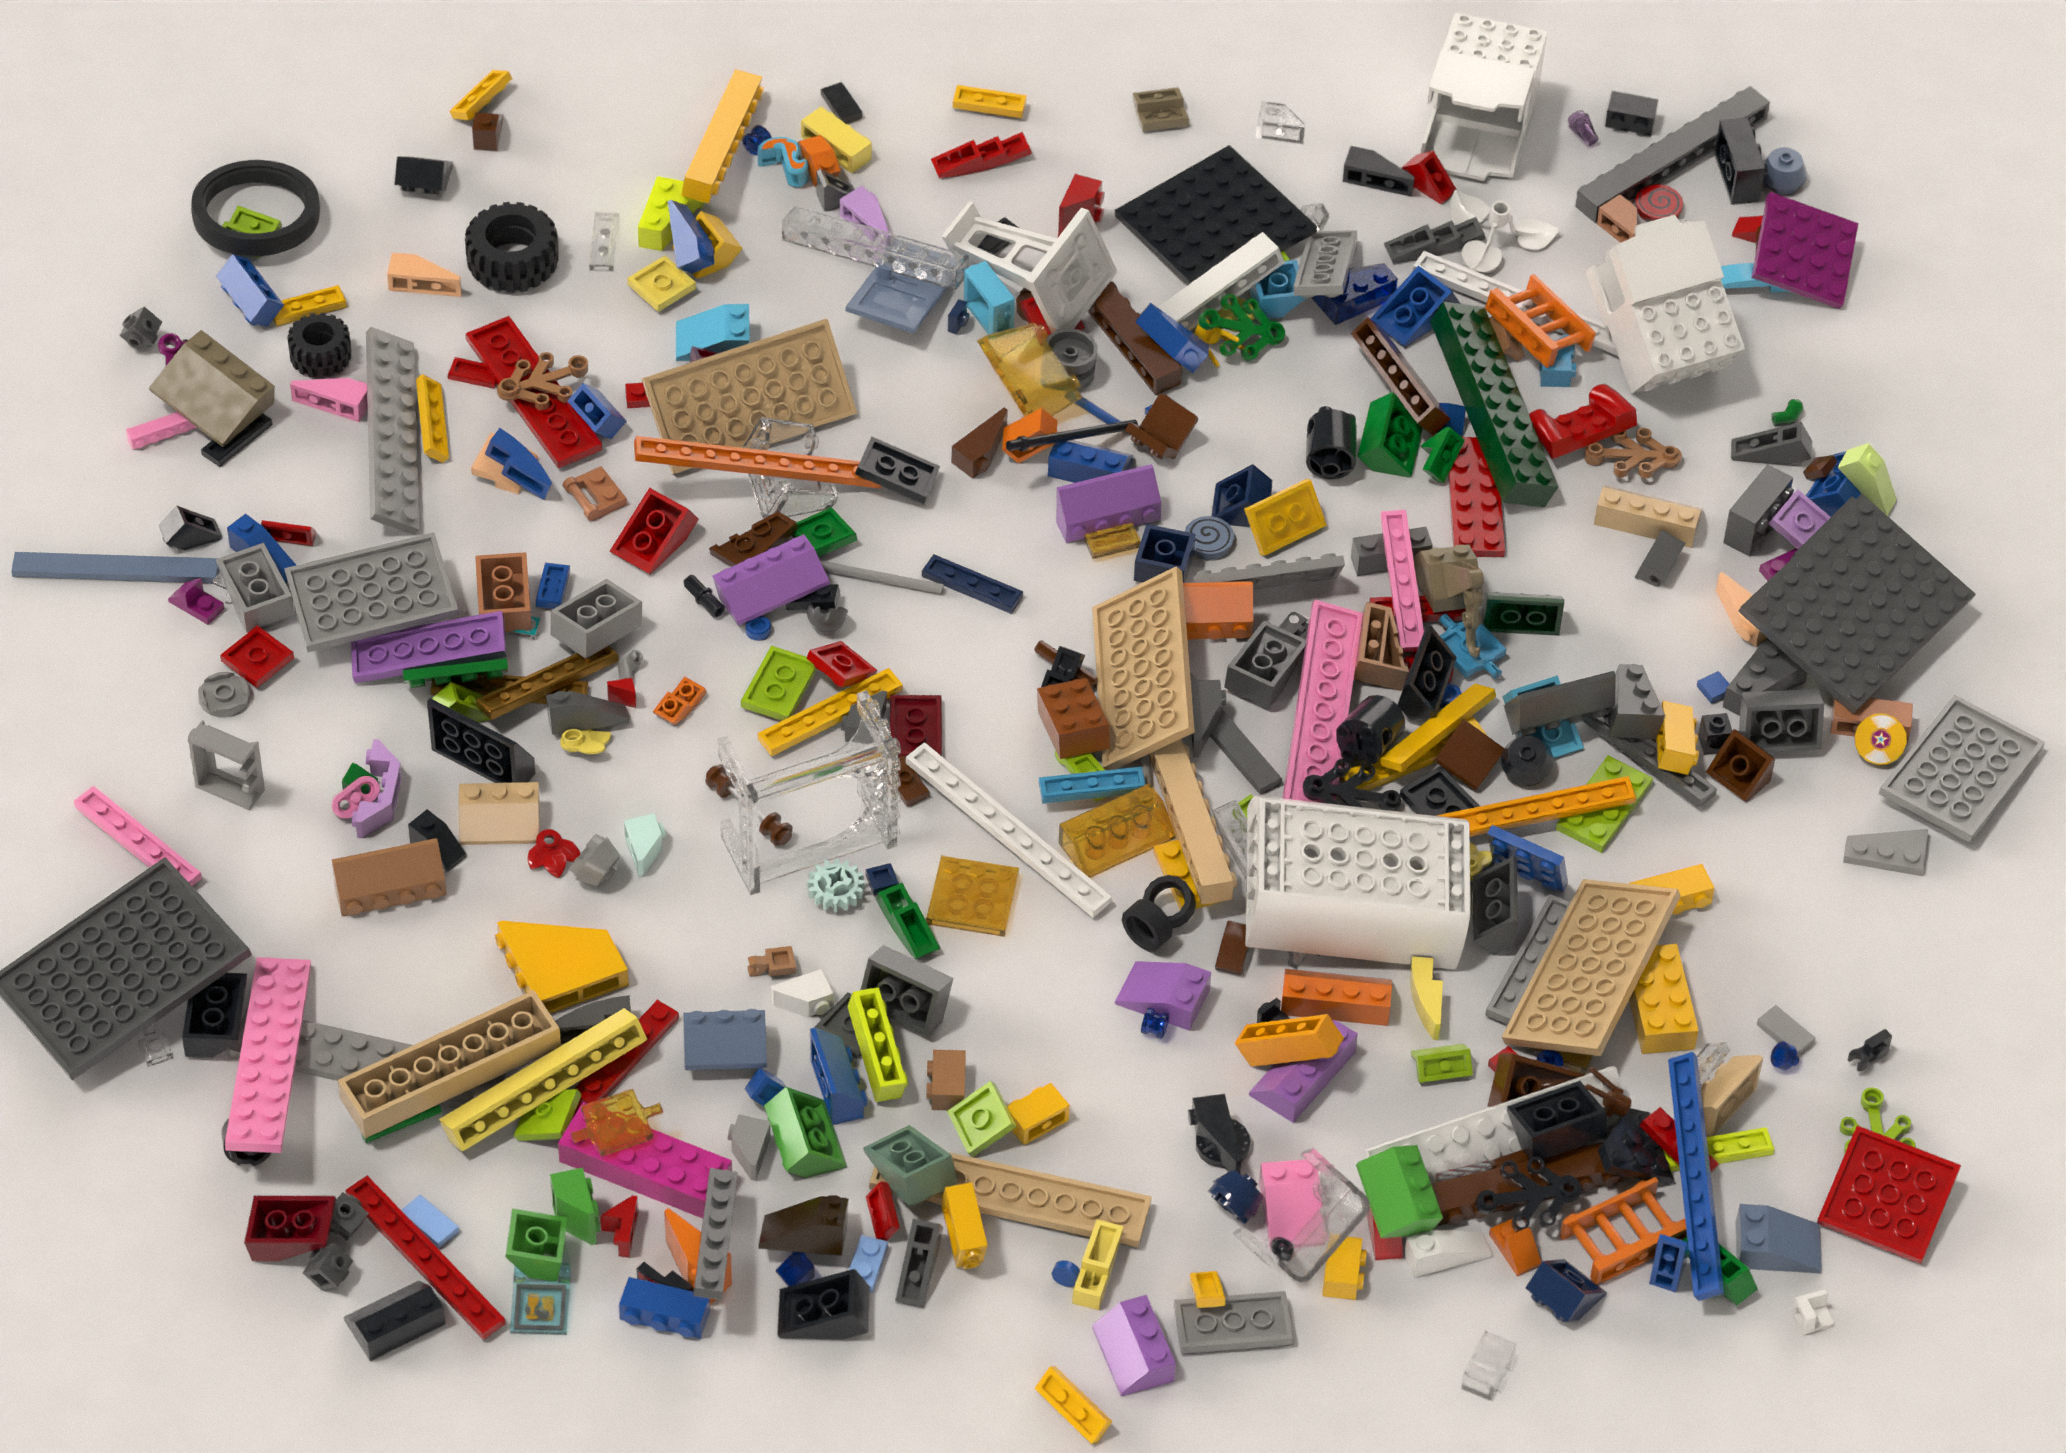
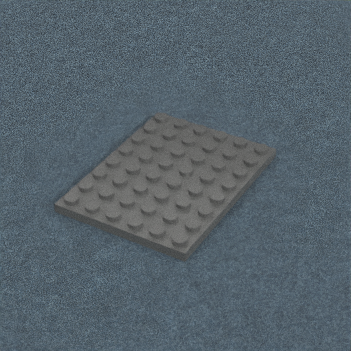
(1857, 603)
(119, 968)

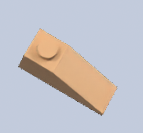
(419, 275)
(1732, 598)

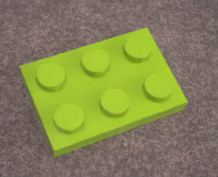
(778, 684)

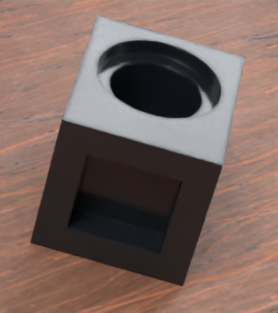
(1714, 732)

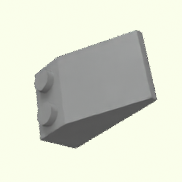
(256, 587)

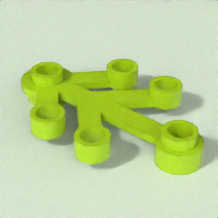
(1876, 1096)

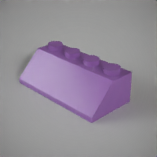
(1108, 502)
(770, 580)
(1294, 1085)

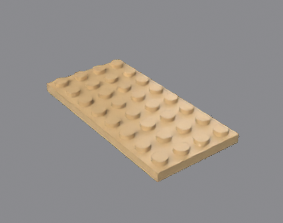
(724, 395)
(1143, 668)
(1591, 967)

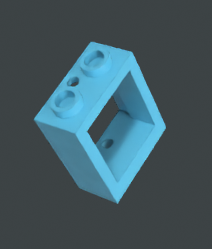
(988, 298)

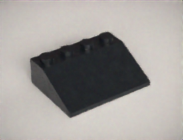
(477, 746)

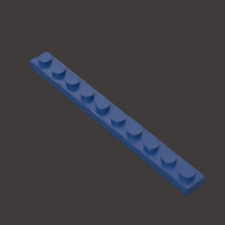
(1695, 1176)

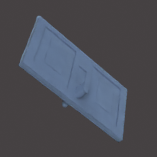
(895, 299)

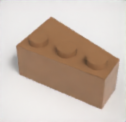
(1379, 652)

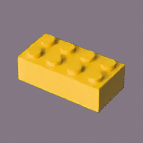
(1663, 1004)

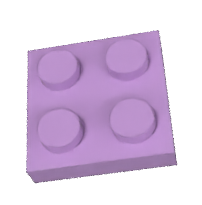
(1798, 519)

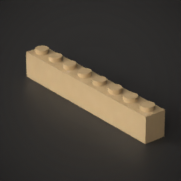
(1192, 823)

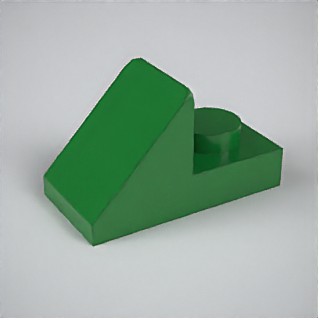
(1442, 452)

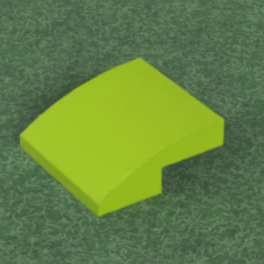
(249, 221)

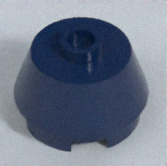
(1237, 1195)

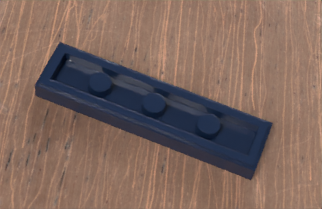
(972, 583)

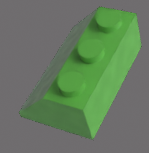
(804, 1133)
(1399, 1192)

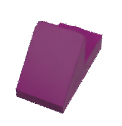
(196, 601)

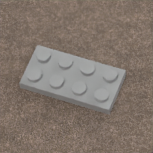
(1240, 1324)

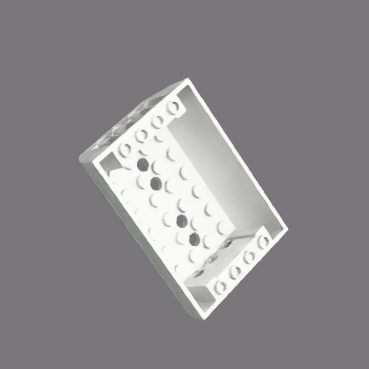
(1357, 903)

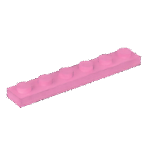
(1402, 578)
(131, 833)

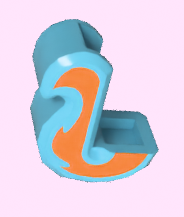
(789, 154)

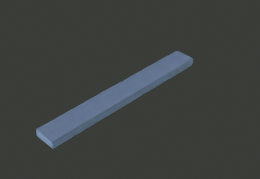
(113, 567)

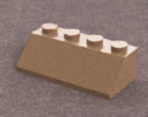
(389, 877)

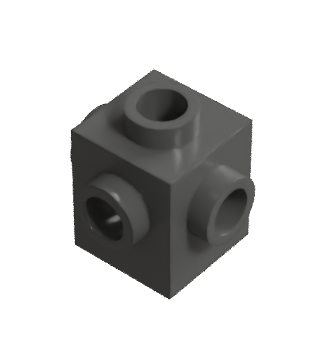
(140, 328)
(347, 1216)
(328, 1266)

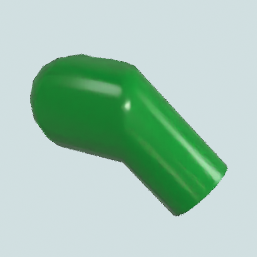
(1790, 414)

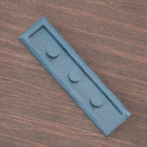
(1090, 784)

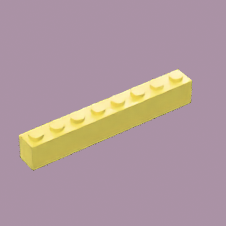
(543, 1079)

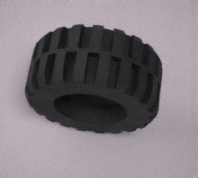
(511, 225)

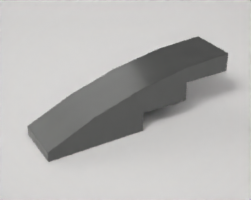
(1434, 241)

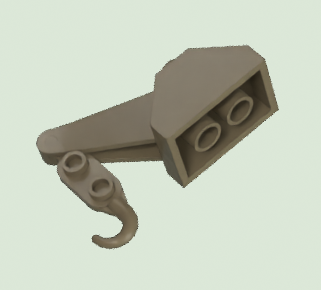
(1453, 582)

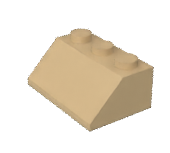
(499, 813)
(1729, 1090)

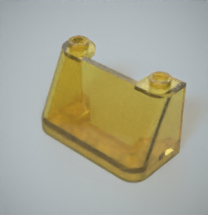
(1030, 369)

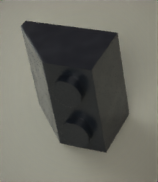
(422, 173)

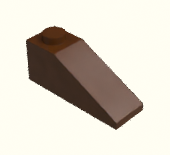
(977, 449)

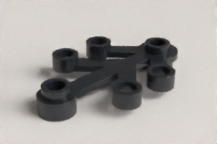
(1347, 791)
(1533, 1193)

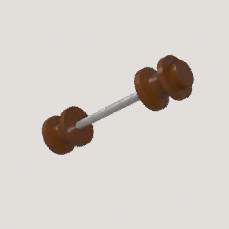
(779, 832)

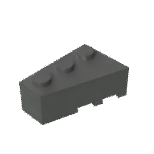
(1765, 671)
(1636, 705)

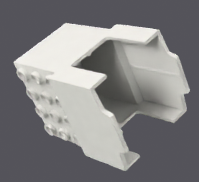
(1483, 96)
(1666, 304)

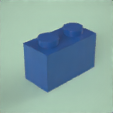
(597, 411)

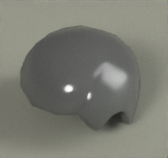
(826, 619)

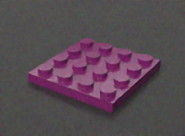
(1805, 250)

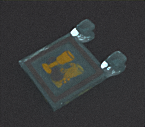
(540, 1305)

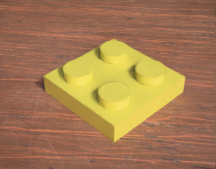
(661, 283)

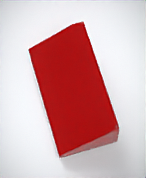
(290, 533)

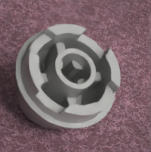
(596, 861)

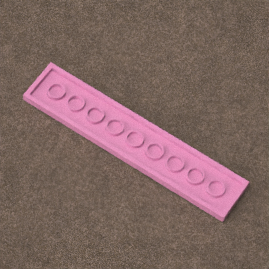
(1322, 694)
(268, 1055)

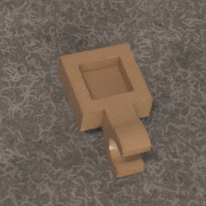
(776, 960)

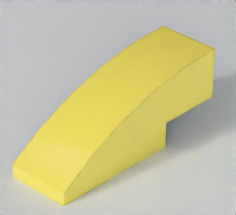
(1426, 994)
(1097, 1264)

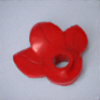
(553, 855)

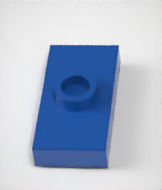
(552, 585)

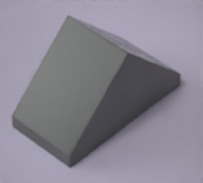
(831, 190)

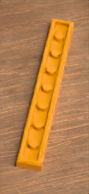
(1547, 806)

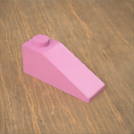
(337, 396)

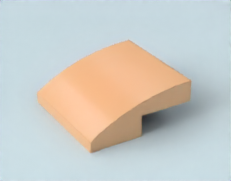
(492, 470)

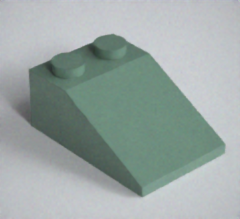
(912, 1164)

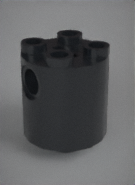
(1331, 443)
(1370, 730)

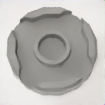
(224, 694)

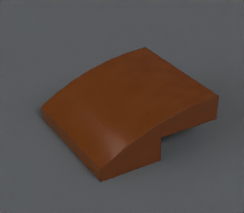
(1469, 754)

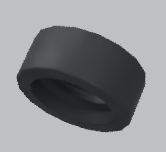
(1169, 881)
(1147, 925)

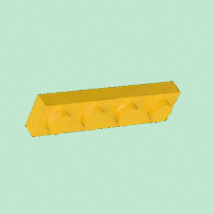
(432, 418)

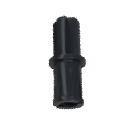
(704, 596)
(1282, 1248)

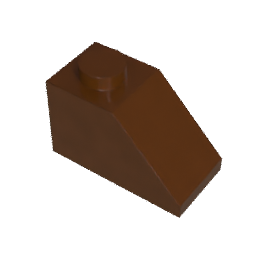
(487, 131)

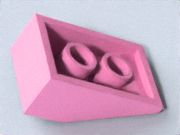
(1288, 1196)

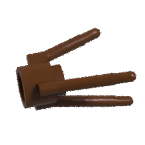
(1614, 1101)

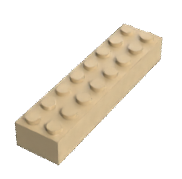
(449, 1063)

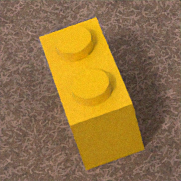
(1038, 1113)
(1342, 1270)

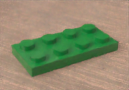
(466, 671)

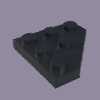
(1633, 1152)

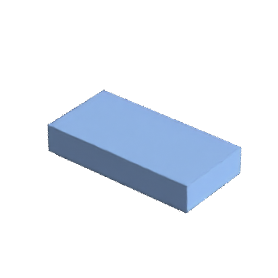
(430, 1221)

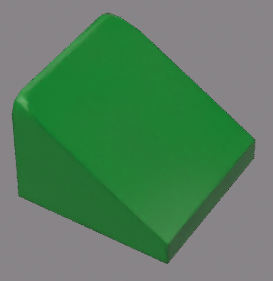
(353, 773)

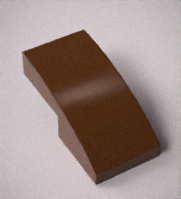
(1232, 948)

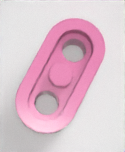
(353, 796)

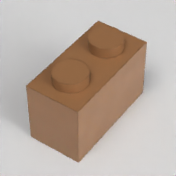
(947, 1078)

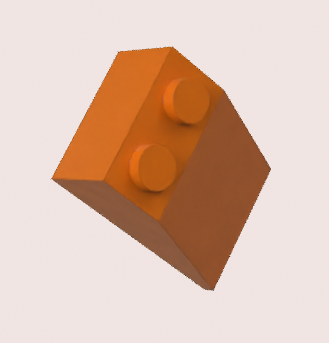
(684, 1245)

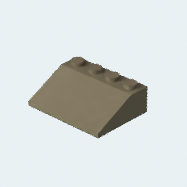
(213, 388)

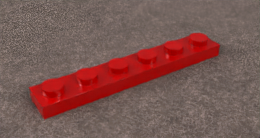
(599, 1084)

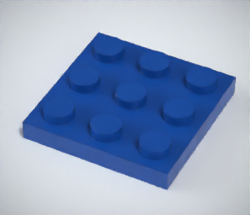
(1532, 859)

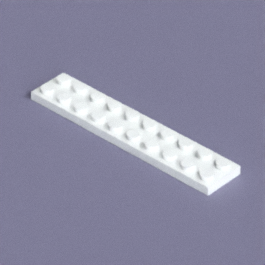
(1481, 1134)

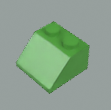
(536, 1243)

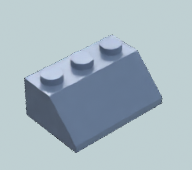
(724, 1039)

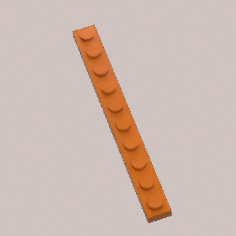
(749, 461)

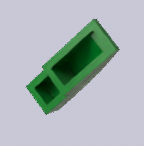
(907, 921)

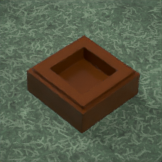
(1820, 467)

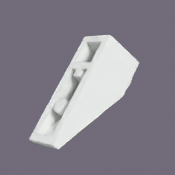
(1444, 1249)

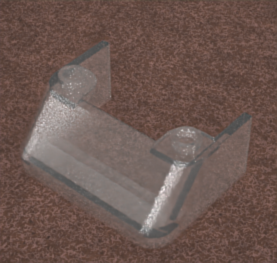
(1341, 1212)

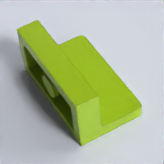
(1442, 1062)

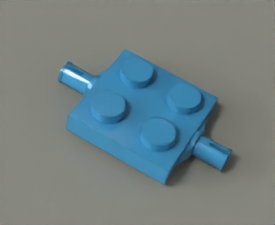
(1489, 646)

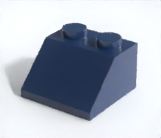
(1239, 492)
(1564, 1290)

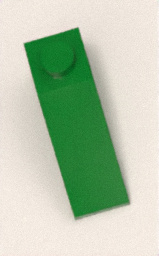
(1736, 1277)

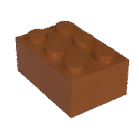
(1073, 718)

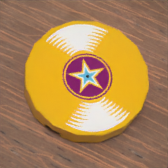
(1880, 739)

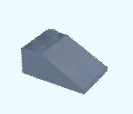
(1777, 1240)

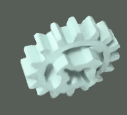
(838, 885)

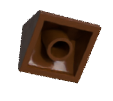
(1742, 766)

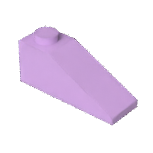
(862, 208)

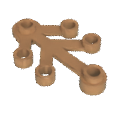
(512, 389)
(1662, 455)

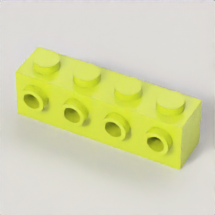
(877, 1044)

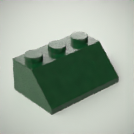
(1522, 613)

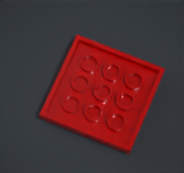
(1889, 1194)

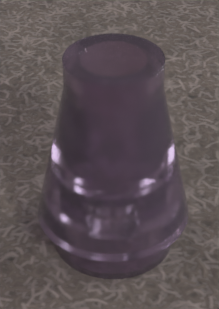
(1582, 126)

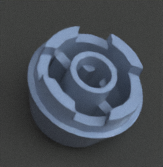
(1785, 171)

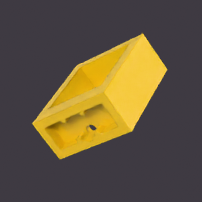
(964, 1225)

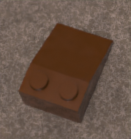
(1521, 1076)

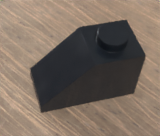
(188, 529)
(428, 827)

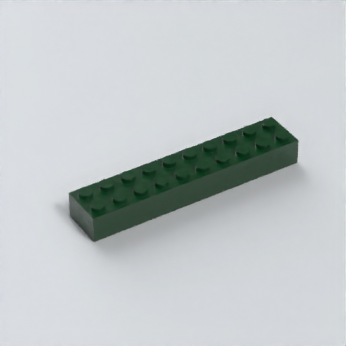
(1494, 405)

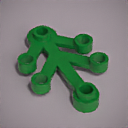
(1243, 326)

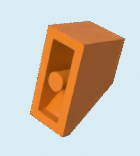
(819, 156)

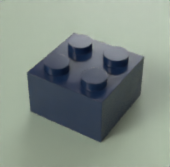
(1163, 550)

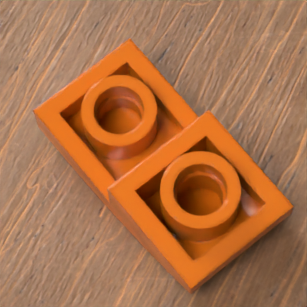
(680, 702)

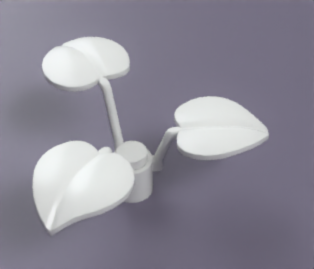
(1482, 257)

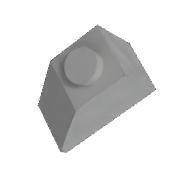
(749, 1143)

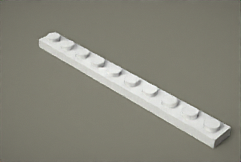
(1479, 287)
(1008, 830)

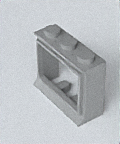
(204, 743)

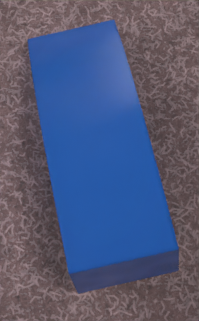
(518, 463)

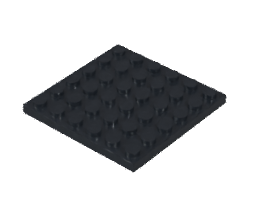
(1211, 214)

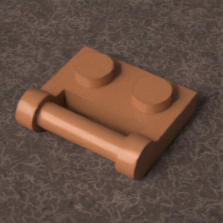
(600, 488)

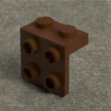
(1164, 427)

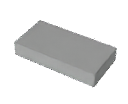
(1784, 1028)

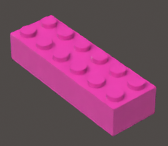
(656, 1168)

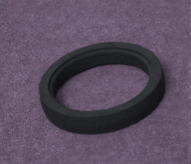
(255, 243)

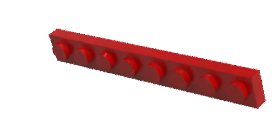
(427, 1258)

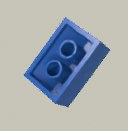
(1082, 461)
(1833, 490)
(836, 1077)

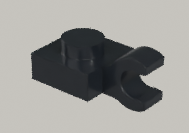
(1873, 1048)

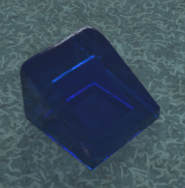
(796, 1269)

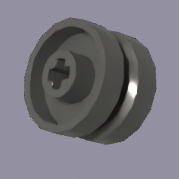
(1076, 353)

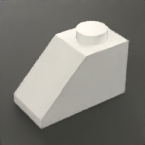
(804, 995)

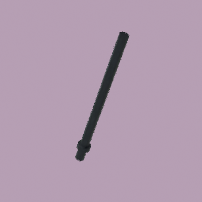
(1022, 443)

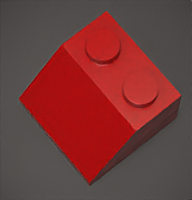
(1081, 193)

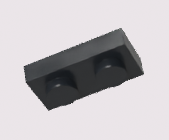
(824, 598)

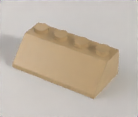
(1646, 515)

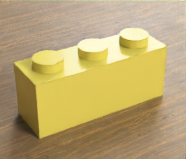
(849, 146)

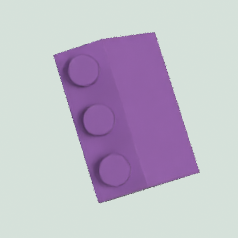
(1134, 1346)

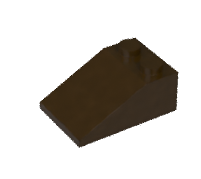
(807, 1227)

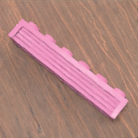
(158, 430)

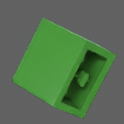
(574, 1200)

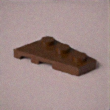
(763, 536)

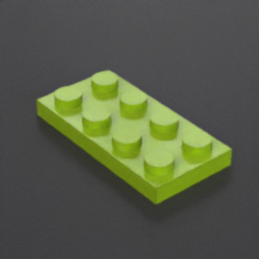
(1600, 826)

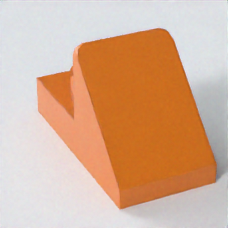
(1516, 1247)

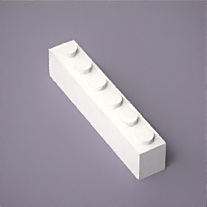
(1230, 276)

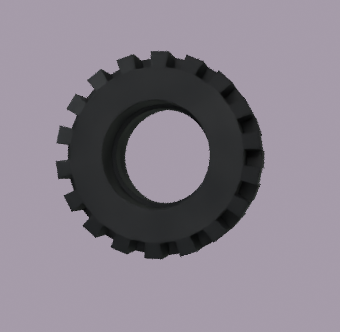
(333, 342)

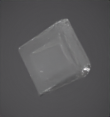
(1317, 214)

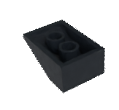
(825, 1307)

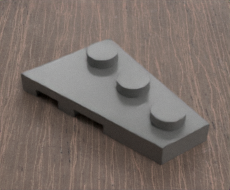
(1888, 851)

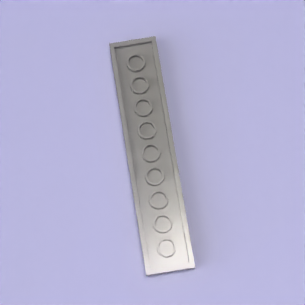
(392, 431)
(340, 1052)

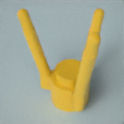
(1212, 337)

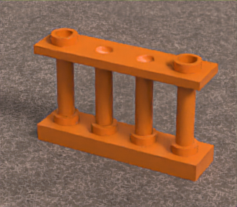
(1535, 337)
(1627, 1254)

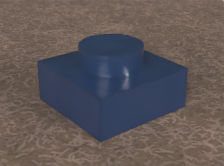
(958, 317)
(881, 878)

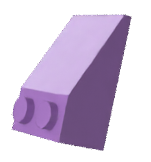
(1166, 988)

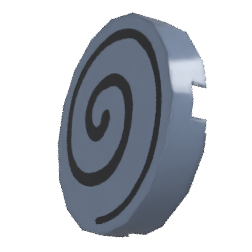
(1212, 538)

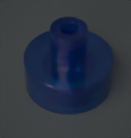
(1784, 1056)

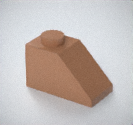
(1618, 218)

